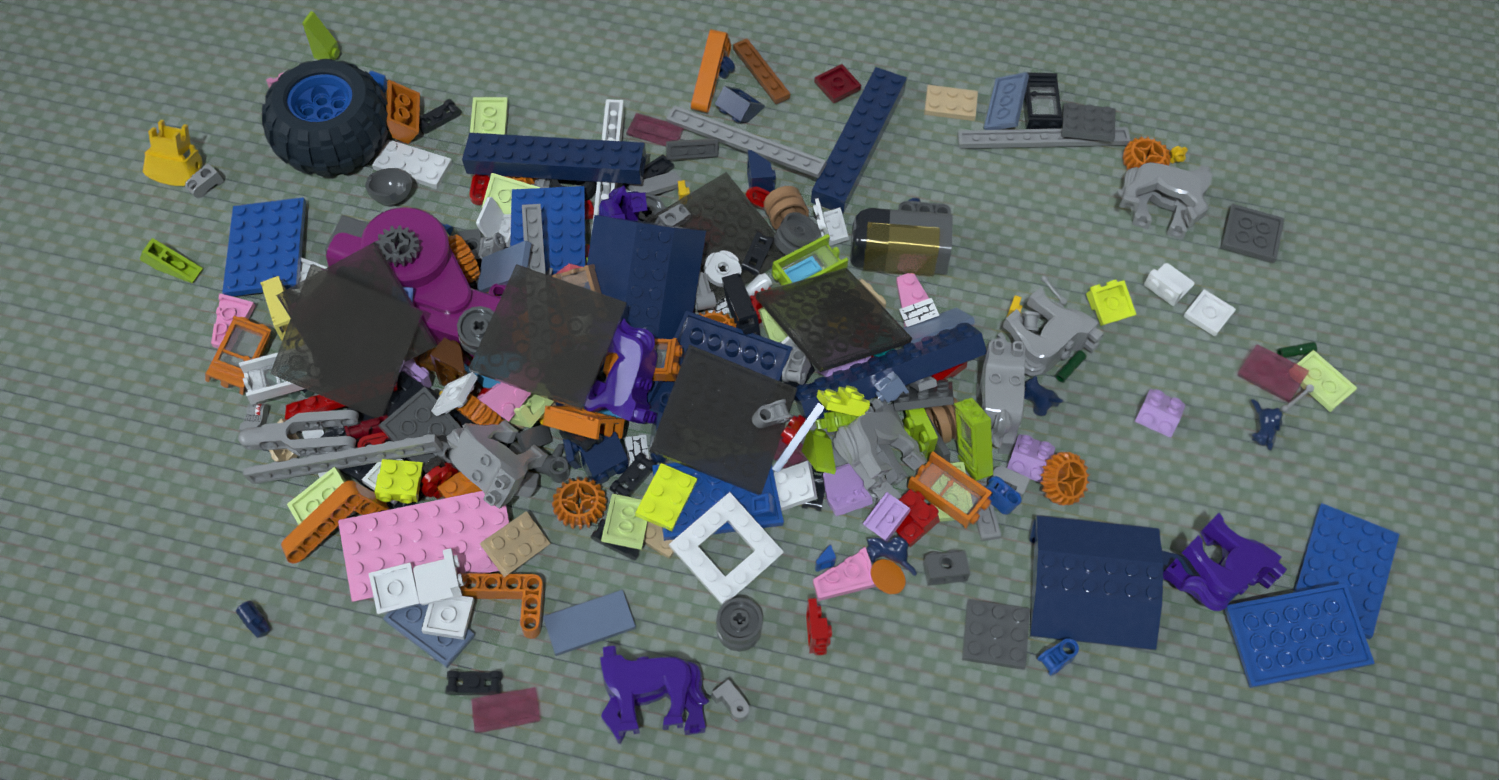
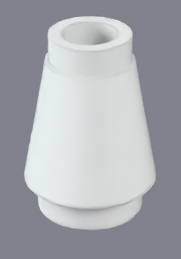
(759, 282)

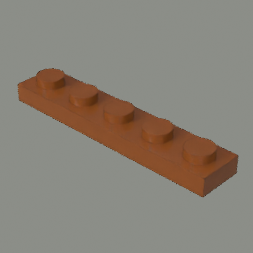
(761, 71)

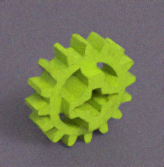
(834, 420)

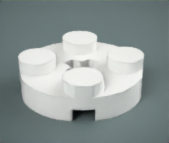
(718, 259)

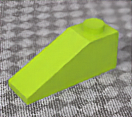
(320, 39)
(169, 262)
(819, 451)

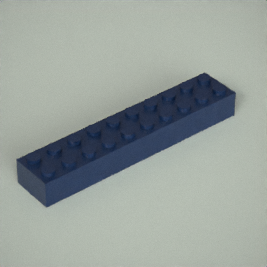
(859, 139)
(555, 158)
(908, 363)

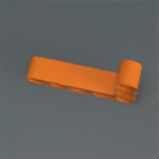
(717, 47)
(325, 518)
(502, 591)

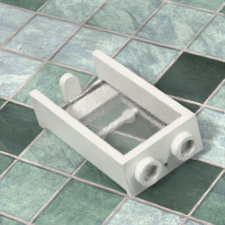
(261, 383)

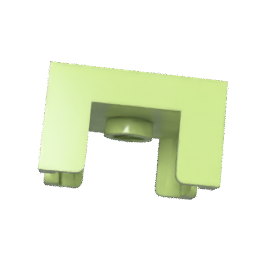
(530, 411)

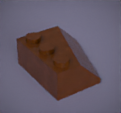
(451, 364)

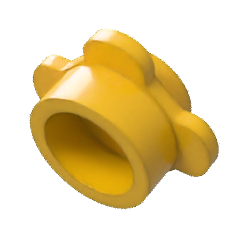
(1178, 154)

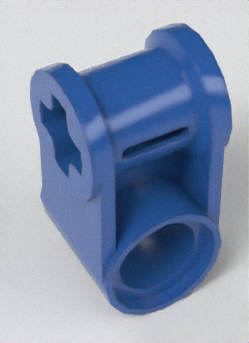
(1003, 496)
(1056, 659)

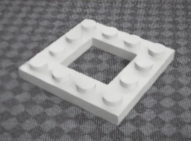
(731, 511)

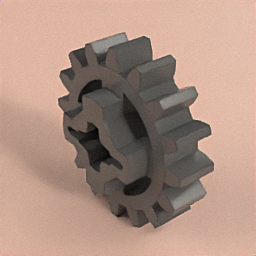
(406, 249)

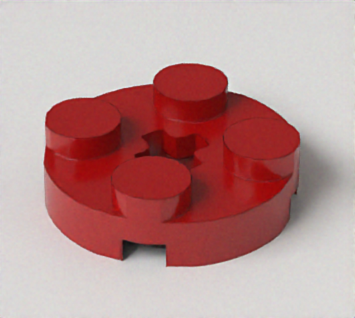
(435, 478)

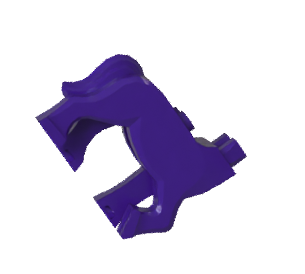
(623, 204)
(629, 377)
(1242, 564)
(649, 681)

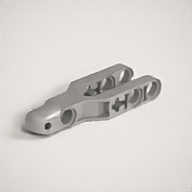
(275, 435)

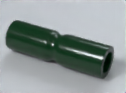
(1300, 349)
(1069, 368)

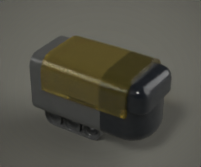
(903, 240)

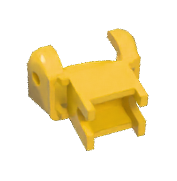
(165, 157)

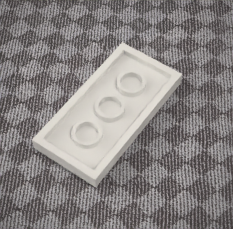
(422, 165)

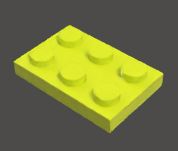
(666, 497)

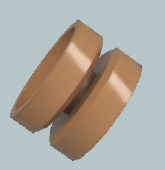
(782, 202)
(944, 420)

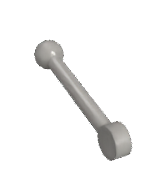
(1063, 301)
(1309, 388)

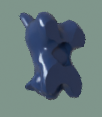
(1040, 396)
(1270, 422)
(894, 550)

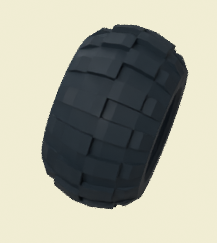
(325, 117)

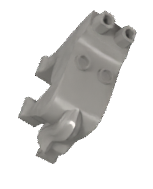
(1167, 188)
(1064, 332)
(1003, 391)
(868, 445)
(492, 464)

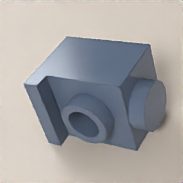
(890, 388)

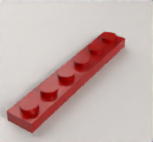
(313, 404)

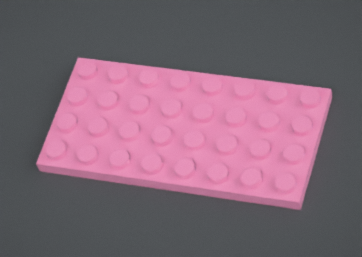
(418, 537)

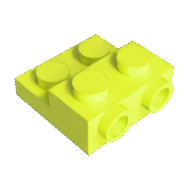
(1111, 302)
(845, 401)
(399, 481)

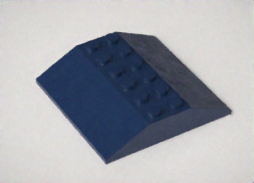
(649, 269)
(728, 343)
(1097, 583)

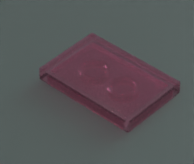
(1273, 373)

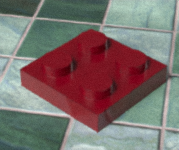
(837, 83)

